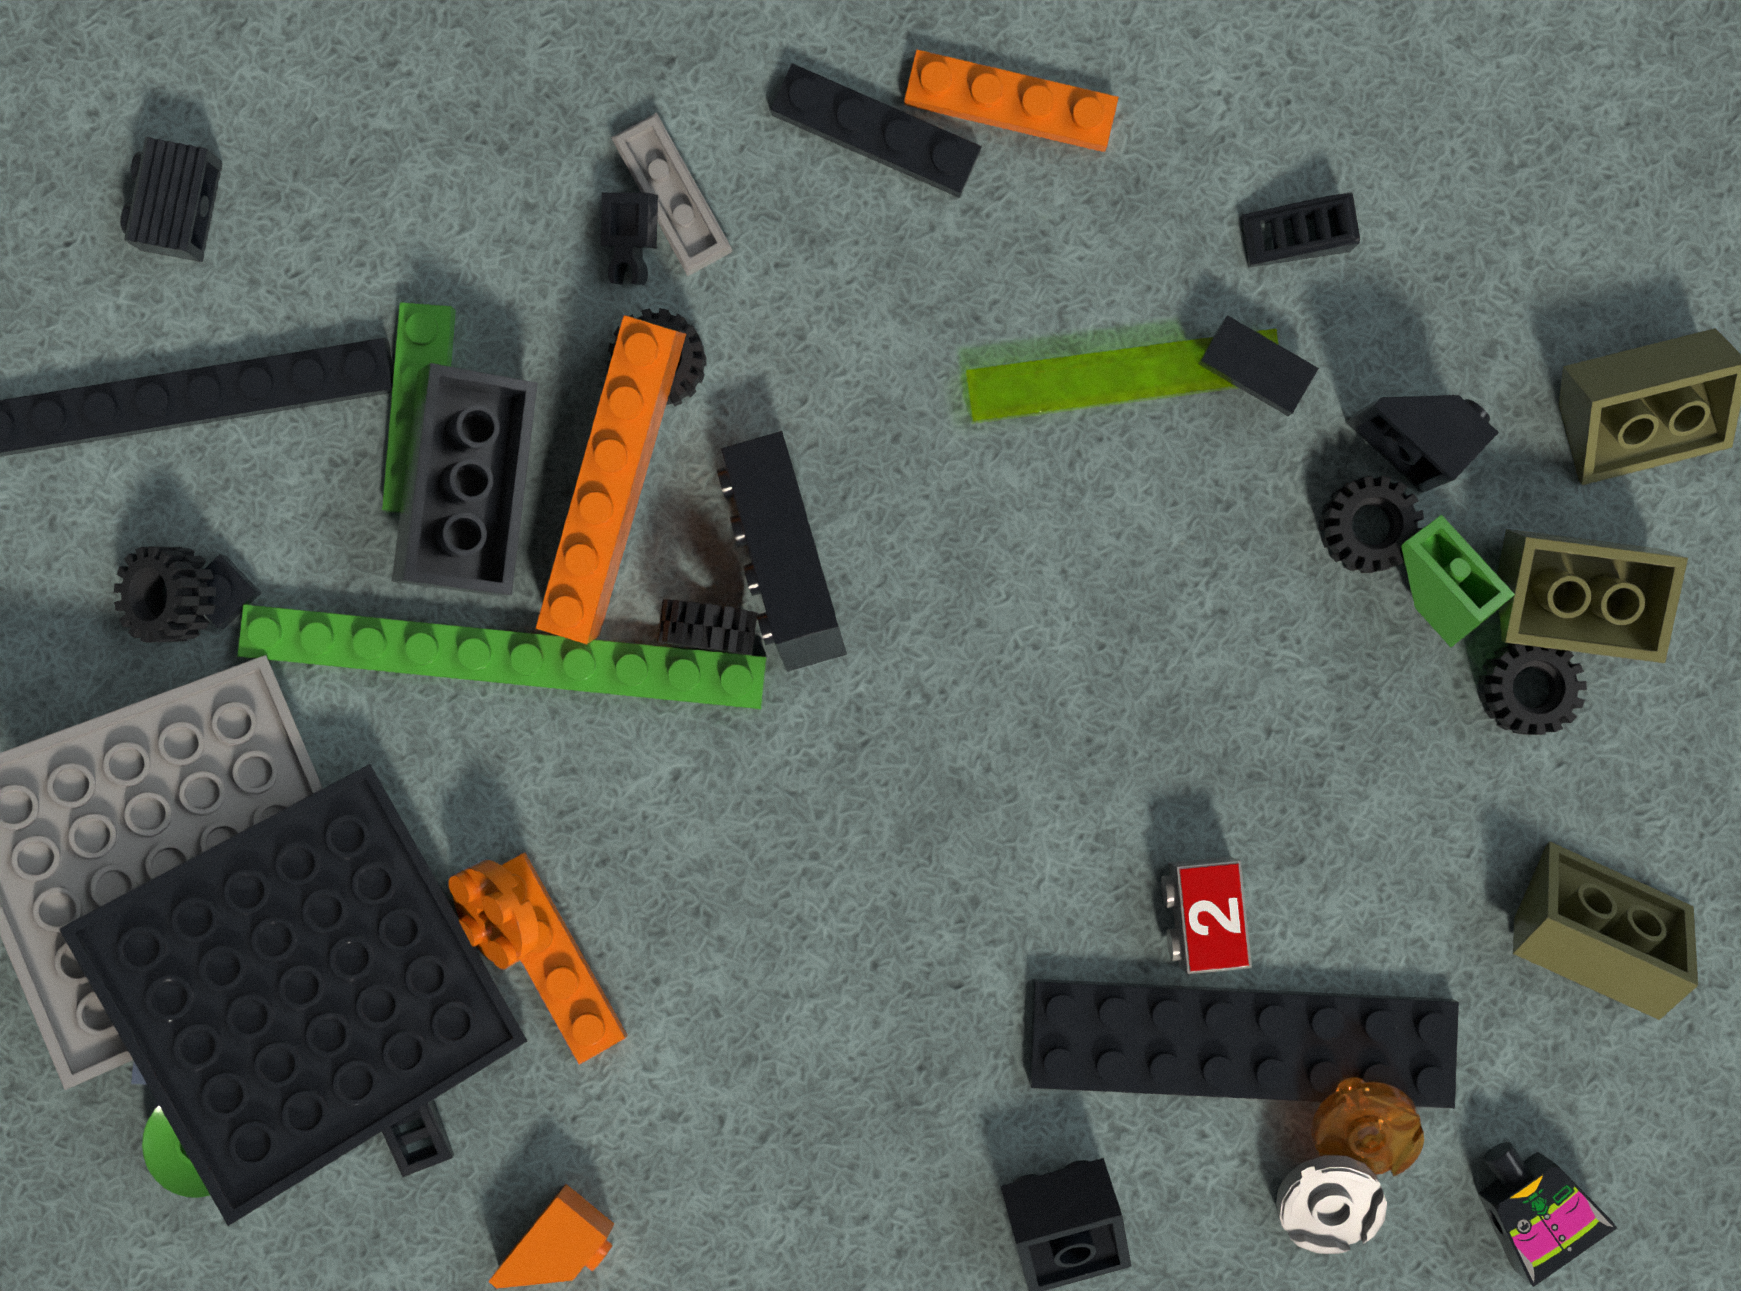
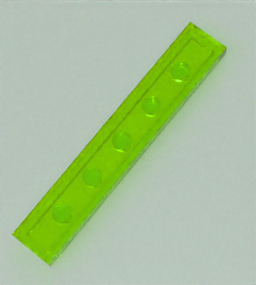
(1093, 380)

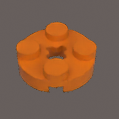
(493, 914)

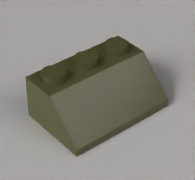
(1651, 405)
(1589, 595)
(1607, 932)

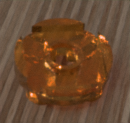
(1368, 1105)

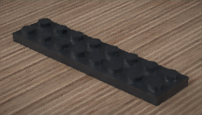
(1239, 1041)

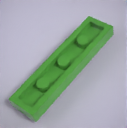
(423, 338)

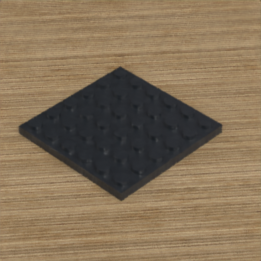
(294, 991)

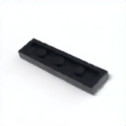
(875, 130)

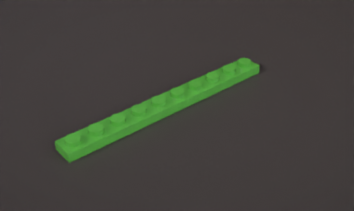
(502, 656)

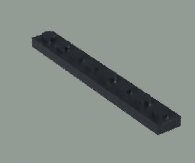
(195, 396)

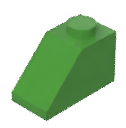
(1451, 581)

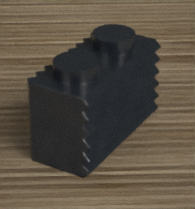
(171, 199)

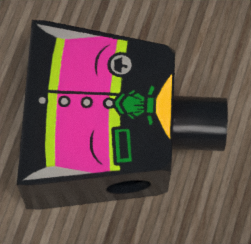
(1539, 1213)

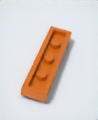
(1011, 100)
(563, 973)

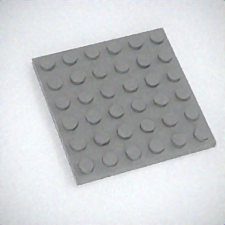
(118, 807)

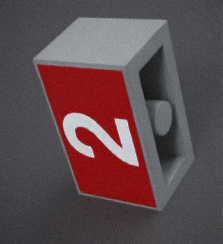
(1207, 915)

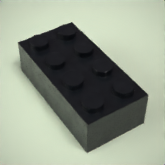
(464, 481)

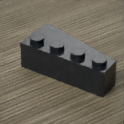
(782, 552)

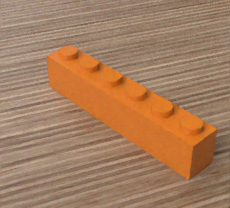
(610, 479)

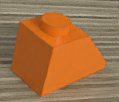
(557, 1244)

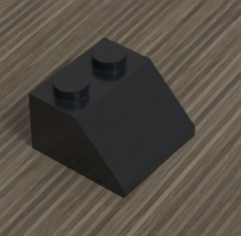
(1425, 435)
(1067, 1225)

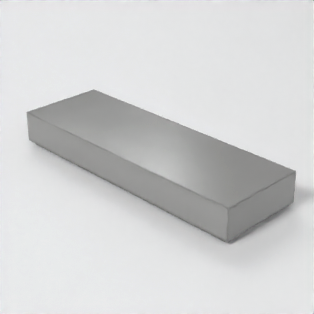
(681, 206)

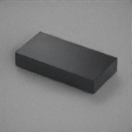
(1258, 366)

